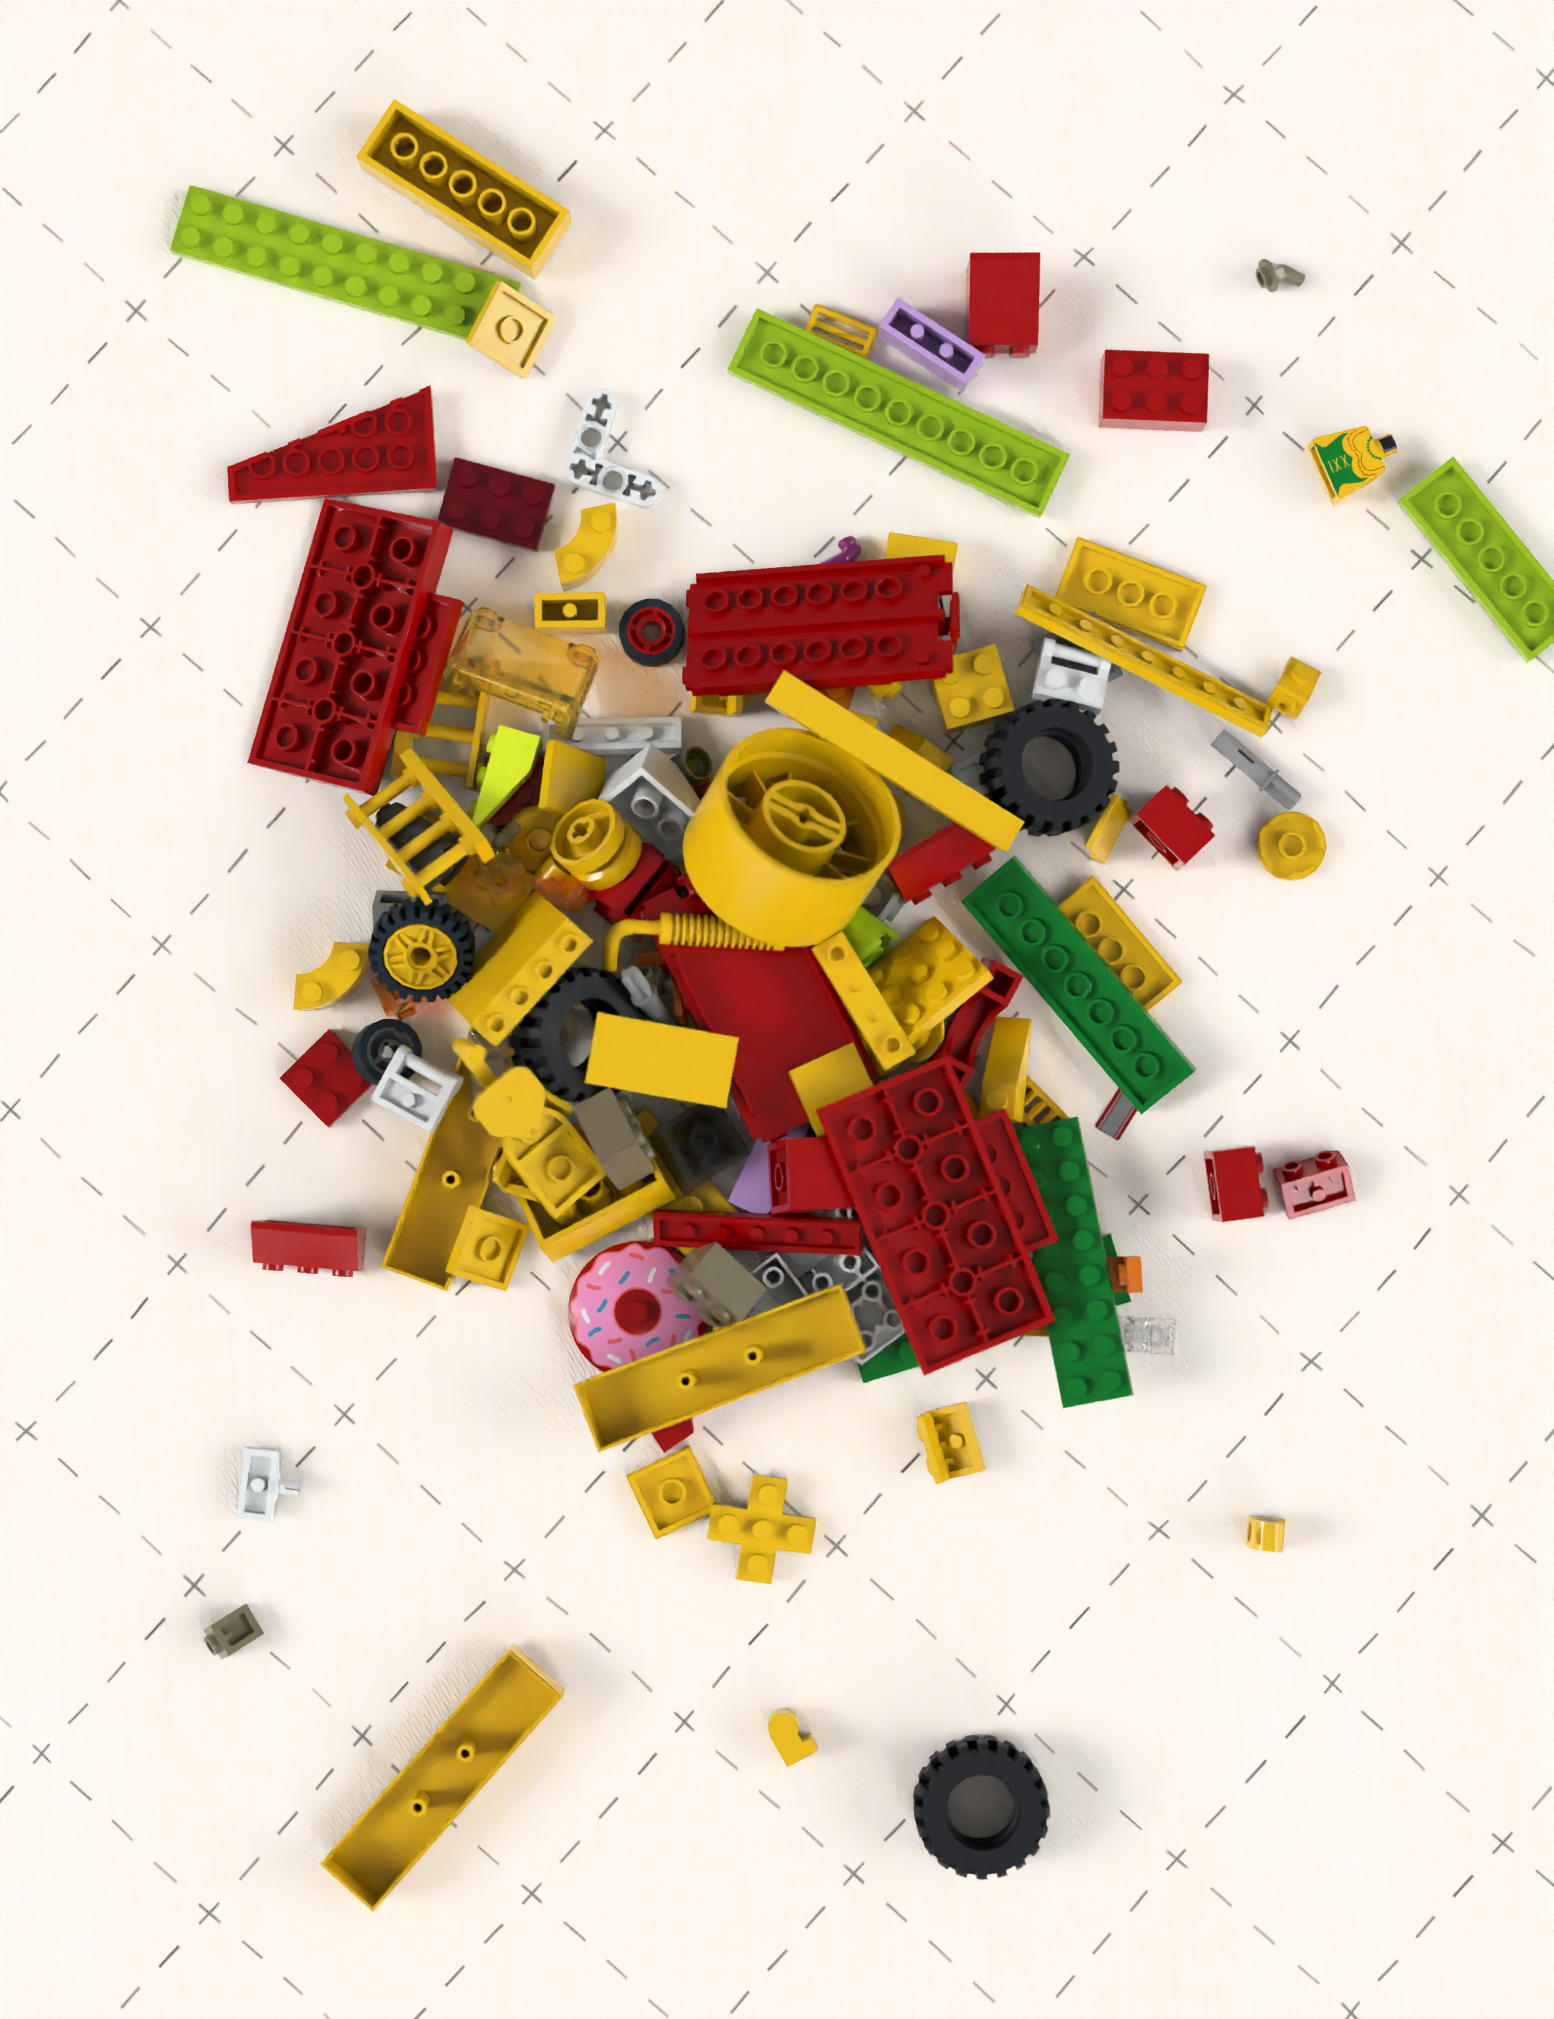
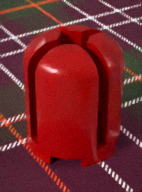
(648, 879)

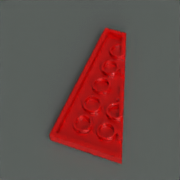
(361, 456)

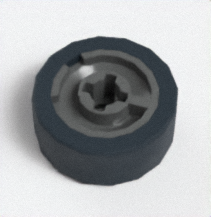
(371, 1043)

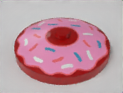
(627, 1307)

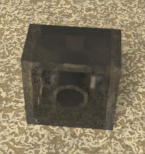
(698, 1145)

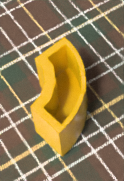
(590, 547)
(334, 979)

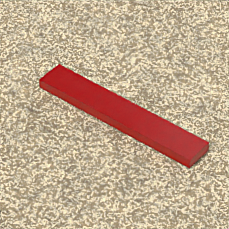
(759, 1232)

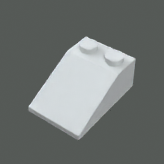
(653, 800)

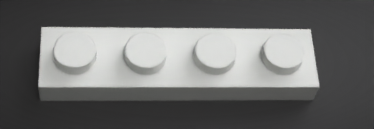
(620, 735)

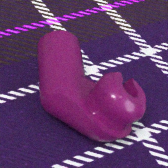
(849, 549)

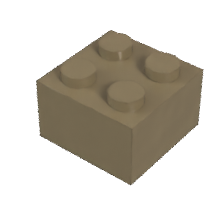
(616, 1137)
(716, 1285)

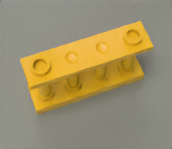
(405, 740)
(432, 797)
(864, 1004)

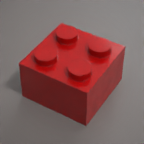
(1173, 827)
(1235, 1183)

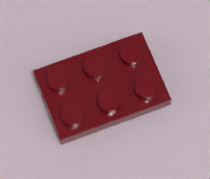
(496, 504)

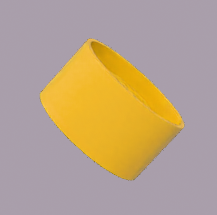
(775, 858)

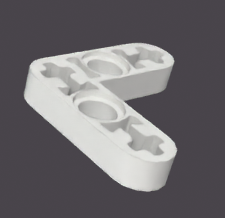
(593, 457)

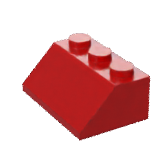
(936, 862)
(308, 1246)

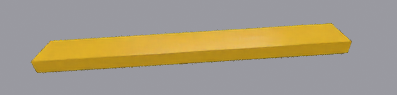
(1144, 660)
(894, 761)

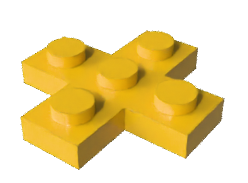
(761, 1528)

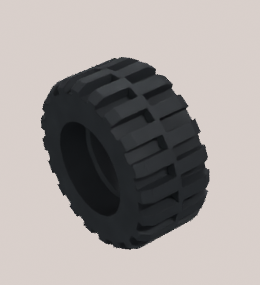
(1087, 747)
(538, 1032)
(991, 1853)

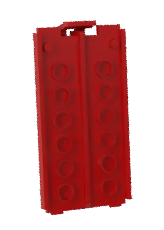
(821, 625)
(770, 1001)

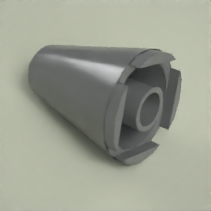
(427, 855)

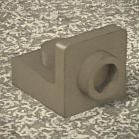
(232, 1632)

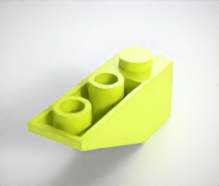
(508, 768)

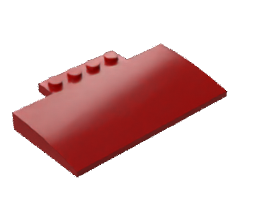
(358, 648)
(943, 1211)

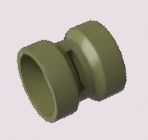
(694, 764)

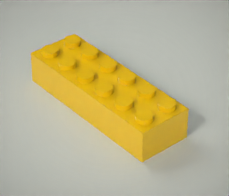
(464, 189)

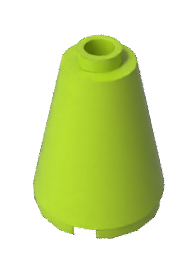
(869, 937)

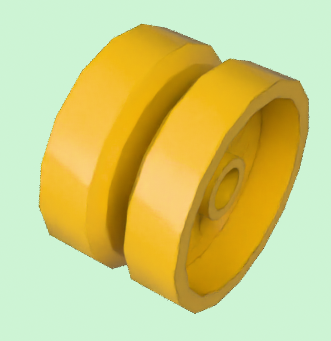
(596, 844)

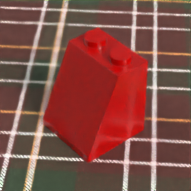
(1003, 303)
(805, 1177)

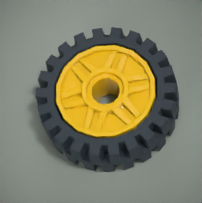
(417, 972)

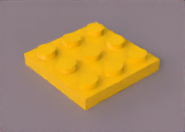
(927, 978)

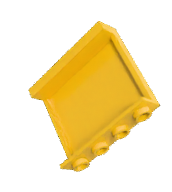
(518, 967)

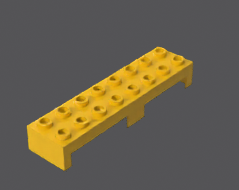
(449, 1178)
(720, 1367)
(443, 1777)

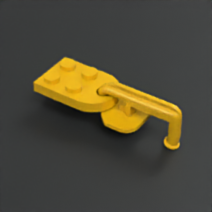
(535, 1137)

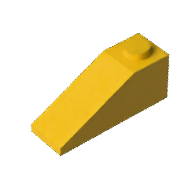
(1007, 1068)

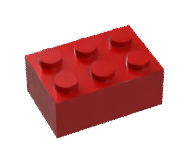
(1153, 390)

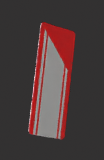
(1116, 1116)

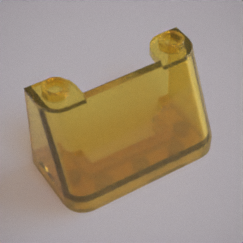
(522, 668)

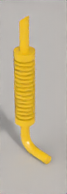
(680, 930)

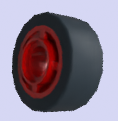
(648, 613)

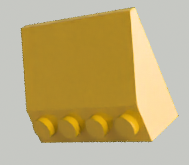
(597, 1211)

